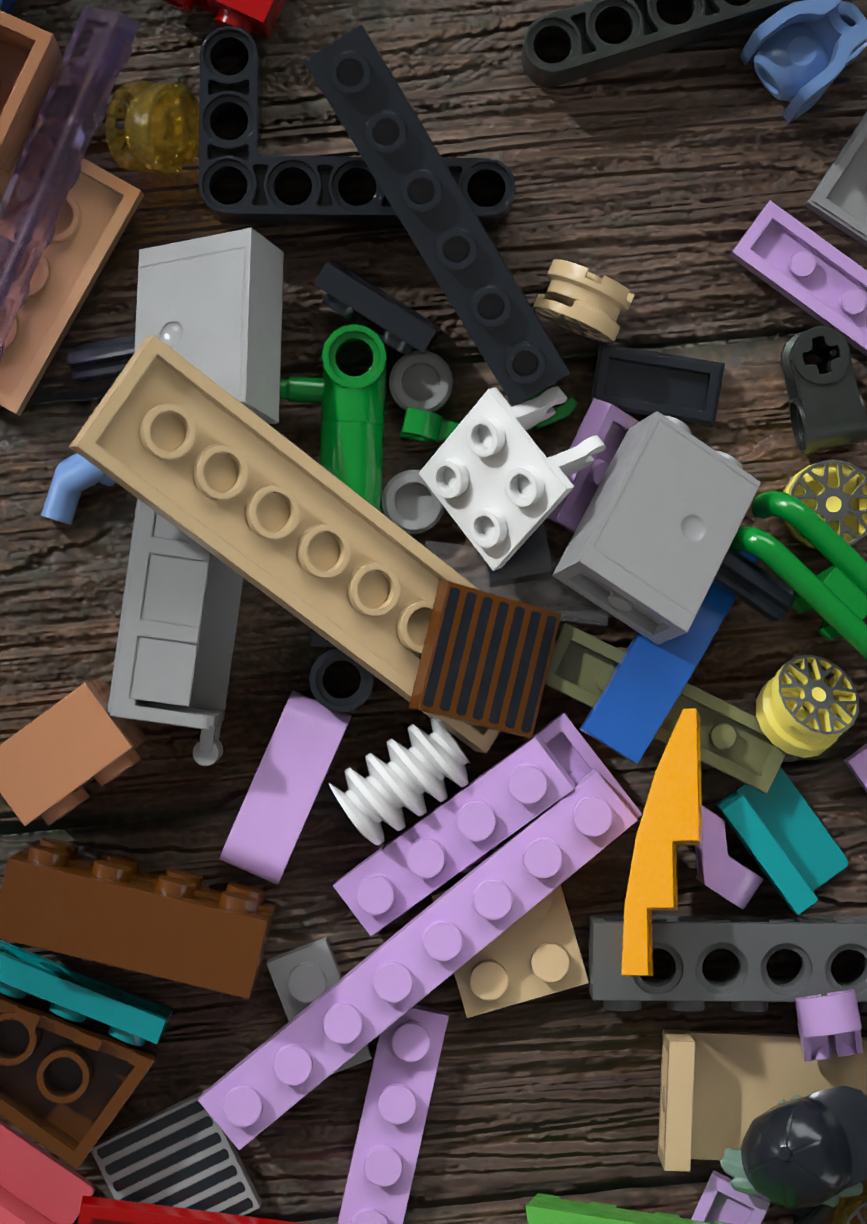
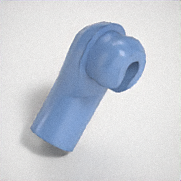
(67, 484)

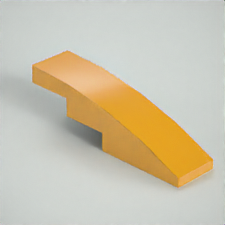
(668, 820)

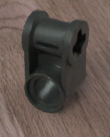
(825, 397)

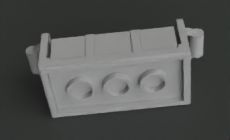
(175, 633)

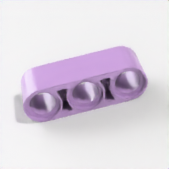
(284, 787)

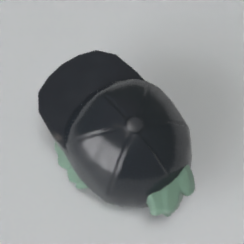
(804, 1150)

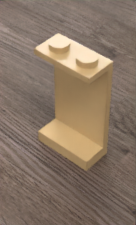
(727, 1079)

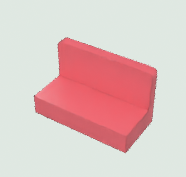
(36, 1184)

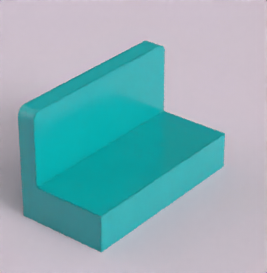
(784, 839)

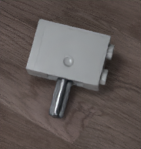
(212, 305)
(666, 533)

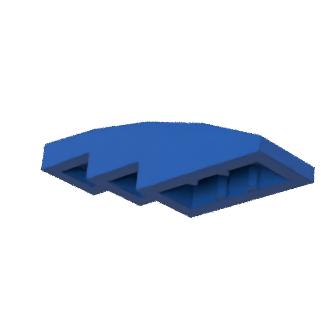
(652, 679)

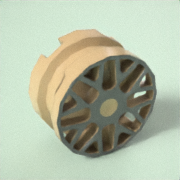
(583, 301)

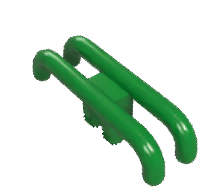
(837, 592)

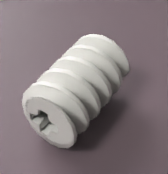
(403, 780)

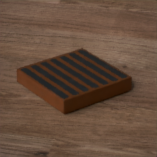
(485, 659)

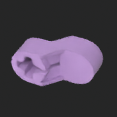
(719, 869)
(829, 1025)

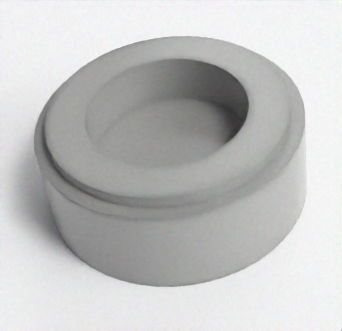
(421, 381)
(411, 503)

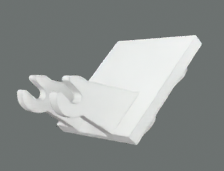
(498, 477)

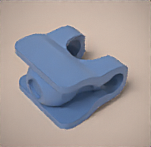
(805, 50)

